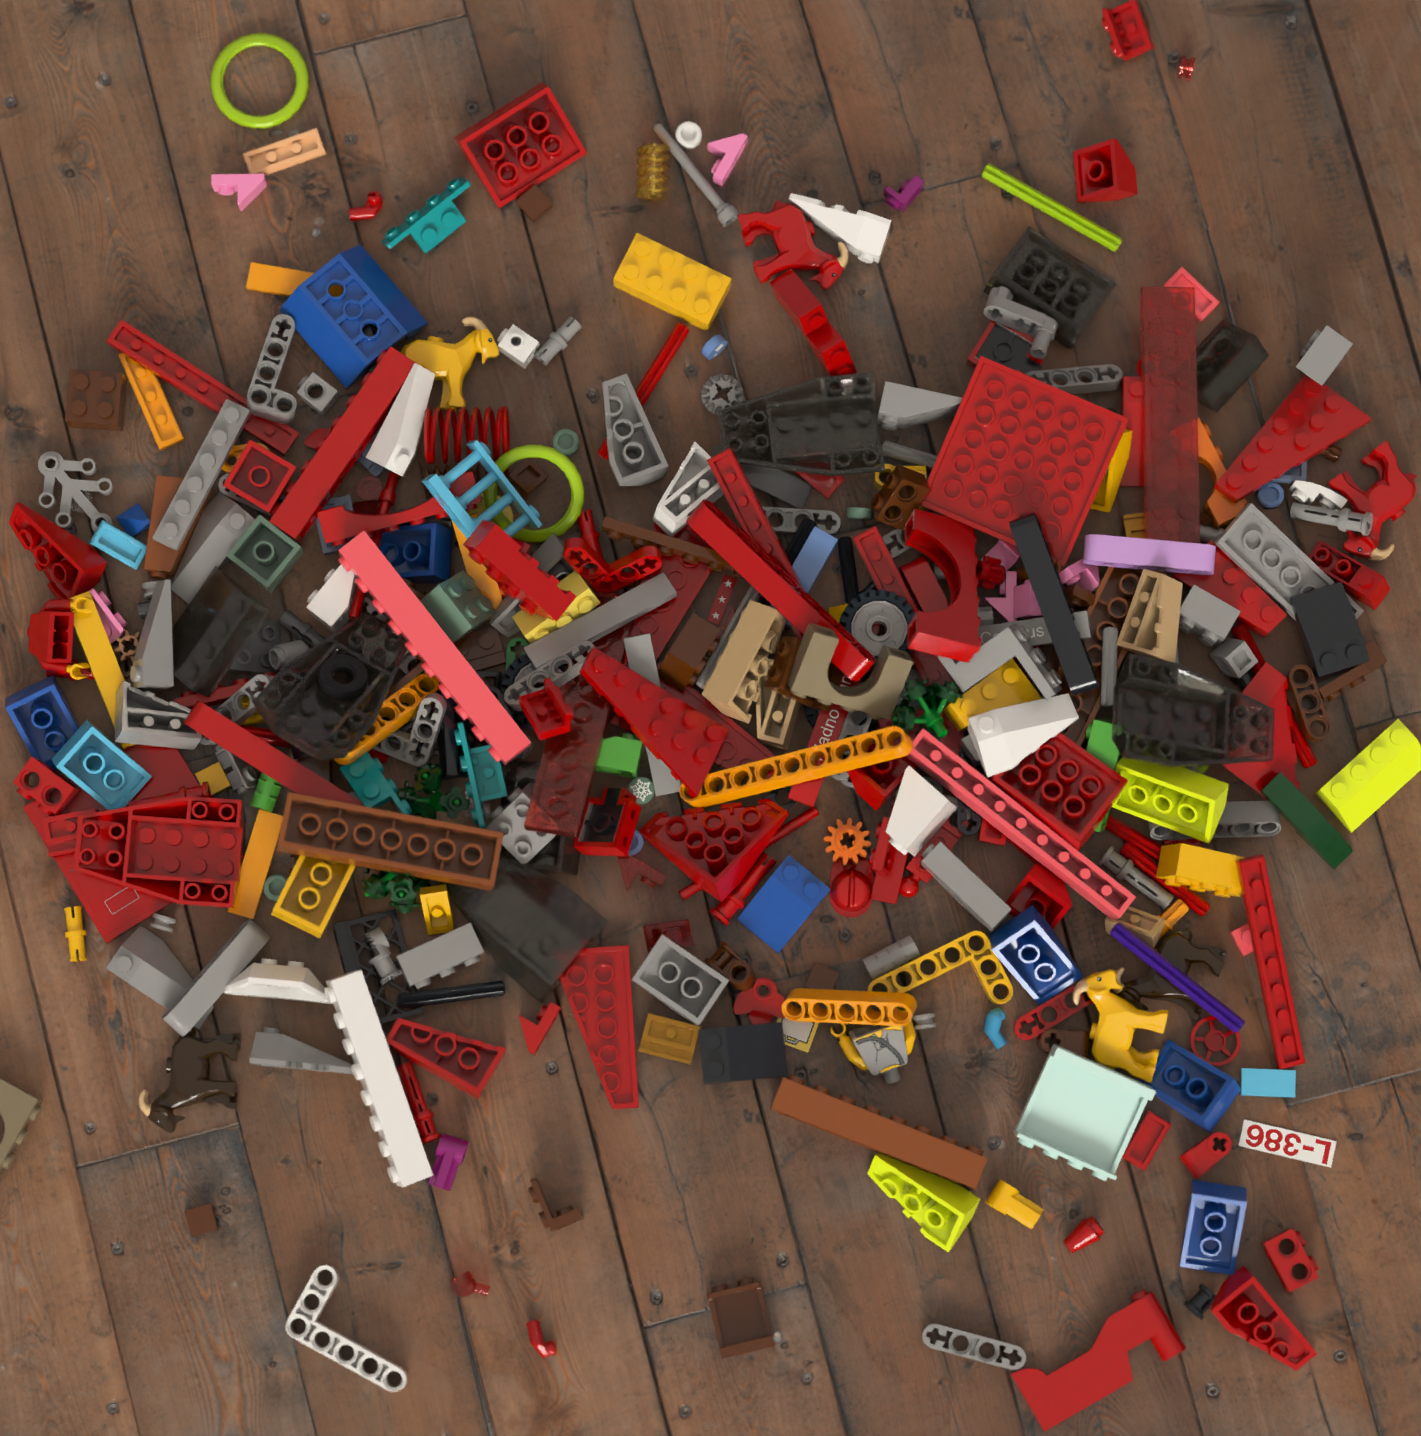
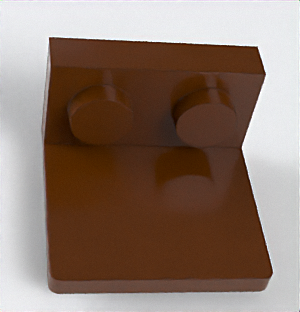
(565, 1215)

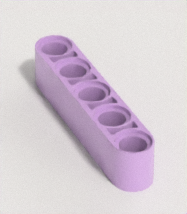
(1149, 554)

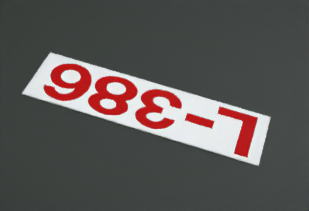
(1287, 1143)

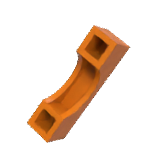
(1211, 457)

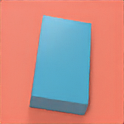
(118, 544)
(1267, 1082)

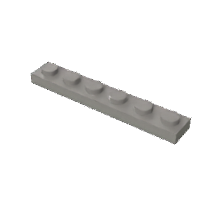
(201, 475)

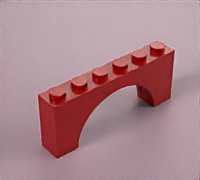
(952, 547)

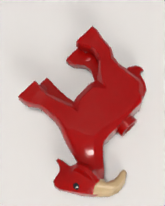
(794, 245)
(1383, 499)

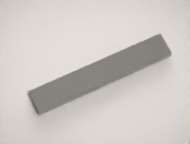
(602, 619)
(642, 661)

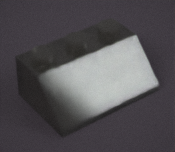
(1225, 363)

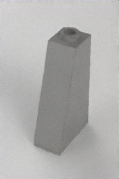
(965, 887)

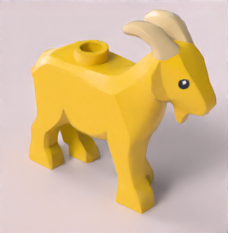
(453, 361)
(1117, 1025)

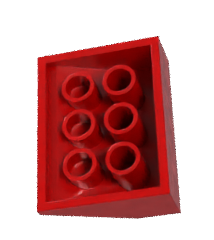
(520, 144)
(1063, 788)

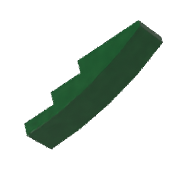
(1307, 821)

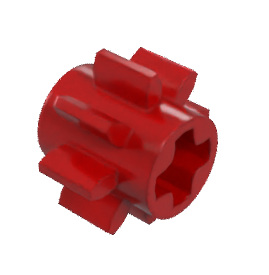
(990, 572)

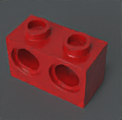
(48, 782)
(1283, 1263)

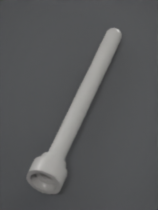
(726, 213)

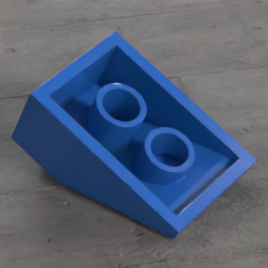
(419, 552)
(42, 718)
(783, 904)
(1034, 955)
(1192, 1086)
(1213, 1227)

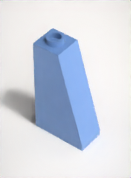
(813, 560)

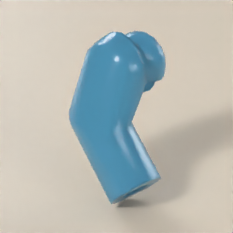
(992, 1027)

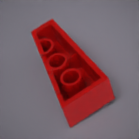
(517, 572)
(1238, 590)

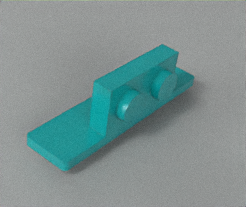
(432, 221)
(484, 774)
(371, 786)

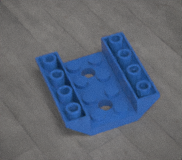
(336, 324)

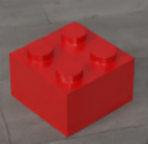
(260, 476)

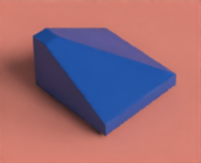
(134, 520)

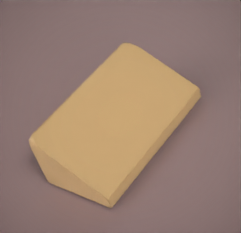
(1142, 924)

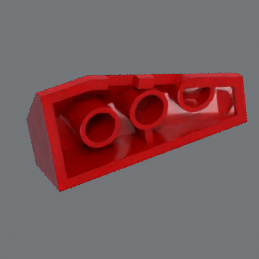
(65, 559)

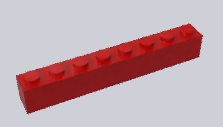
(343, 445)

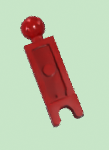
(948, 837)

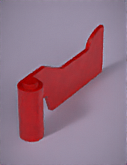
(1102, 1367)

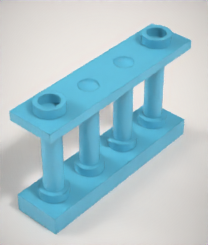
(456, 506)

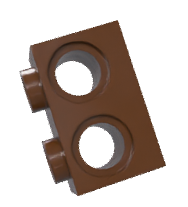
(901, 498)

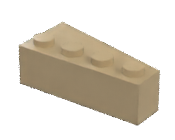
(744, 661)

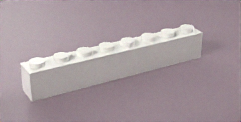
(379, 1078)

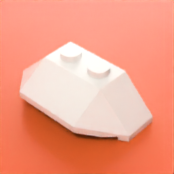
(278, 982)

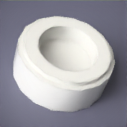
(688, 135)

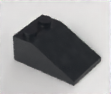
(1328, 630)
(743, 1053)

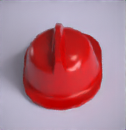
(851, 887)

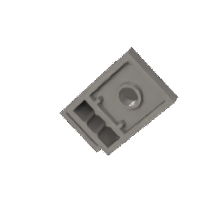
(998, 651)

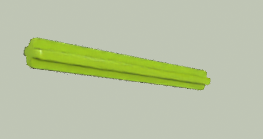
(1051, 207)

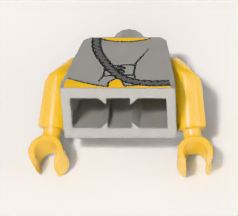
(878, 1048)

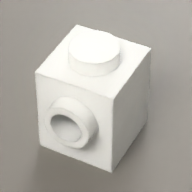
(518, 345)

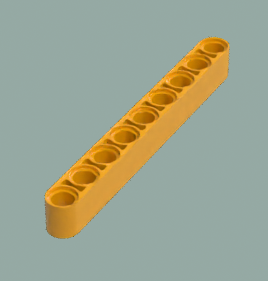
(807, 769)

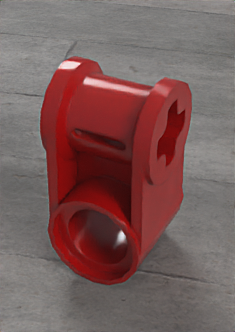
(1202, 1156)

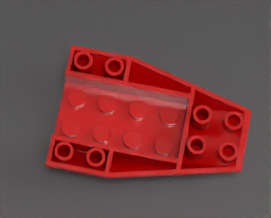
(167, 848)

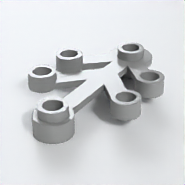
(71, 488)

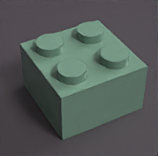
(265, 553)
(458, 606)

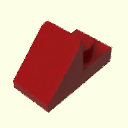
(534, 1033)

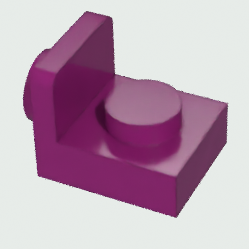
(908, 192)

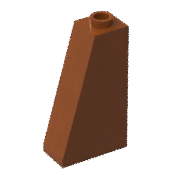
(160, 559)

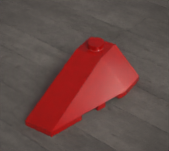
(1132, 407)
(1254, 1316)

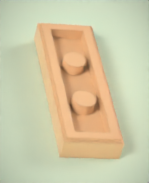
(285, 153)

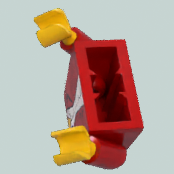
(52, 636)

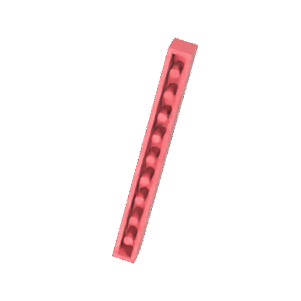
(434, 648)
(1019, 825)

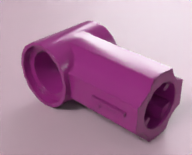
(449, 1155)

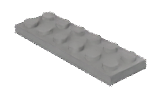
(1272, 559)

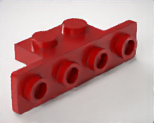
(887, 864)

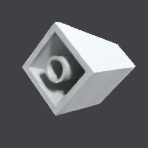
(916, 813)

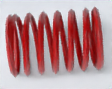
(430, 424)

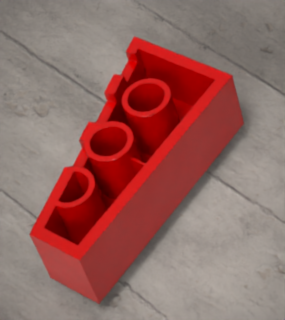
(451, 1057)

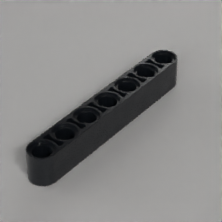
(1053, 603)

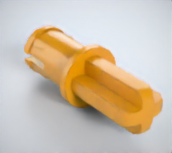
(1172, 915)

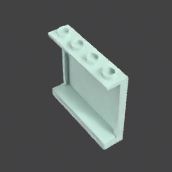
(1082, 1112)

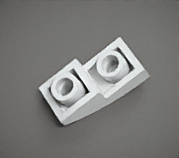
(1308, 491)

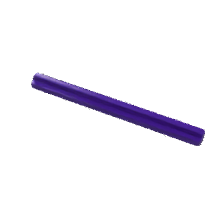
(1177, 977)

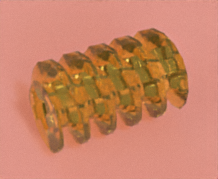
(651, 170)

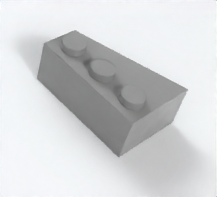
(151, 721)

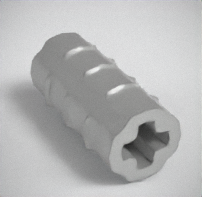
(891, 957)

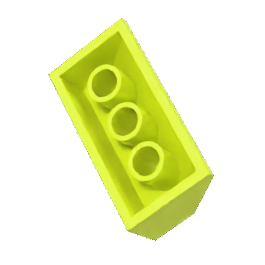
(1372, 776)
(1172, 797)

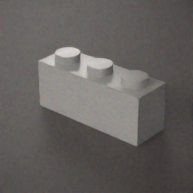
(440, 956)

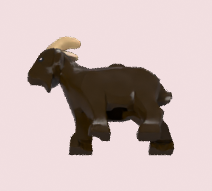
(1181, 953)
(190, 1078)

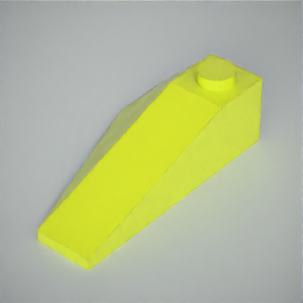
(934, 1202)

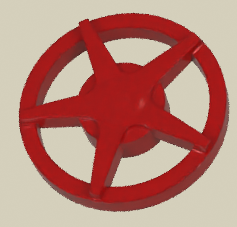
(1214, 1042)

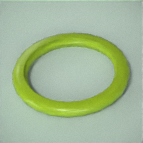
(281, 115)
(572, 475)

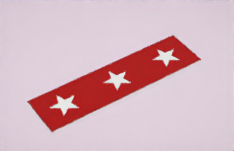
(722, 599)

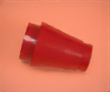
(1084, 1234)

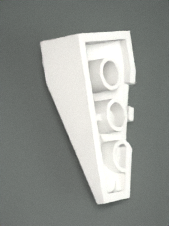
(860, 232)
(401, 431)
(1015, 731)

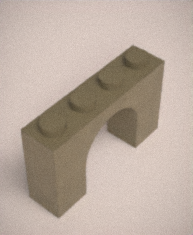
(874, 696)
(17, 1111)

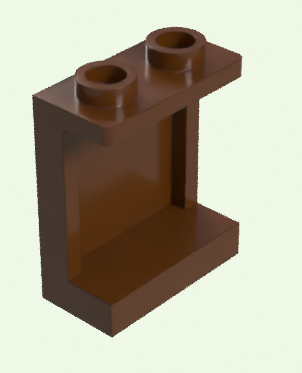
(781, 668)
(740, 1318)

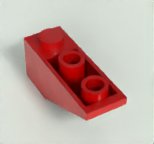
(1357, 579)

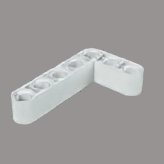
(337, 1340)

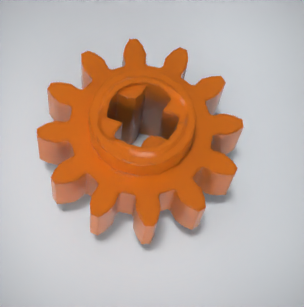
(837, 838)

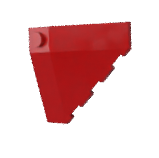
(1270, 689)
(716, 845)

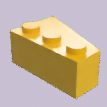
(1000, 689)

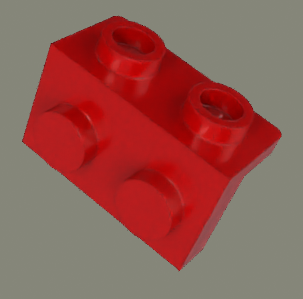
(1127, 30)
(547, 711)

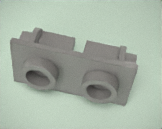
(243, 774)

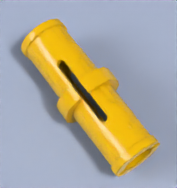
(75, 933)

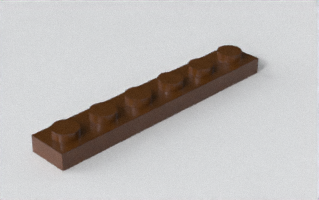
(668, 545)

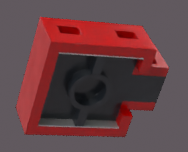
(1007, 348)
(608, 824)

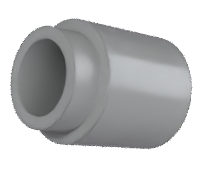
(286, 652)

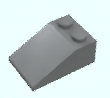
(912, 406)
(680, 980)

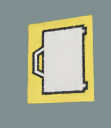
(798, 1033)

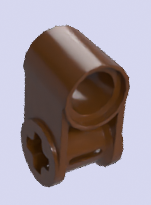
(729, 964)
(1069, 1039)

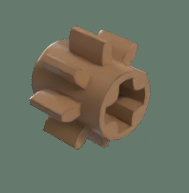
(127, 639)

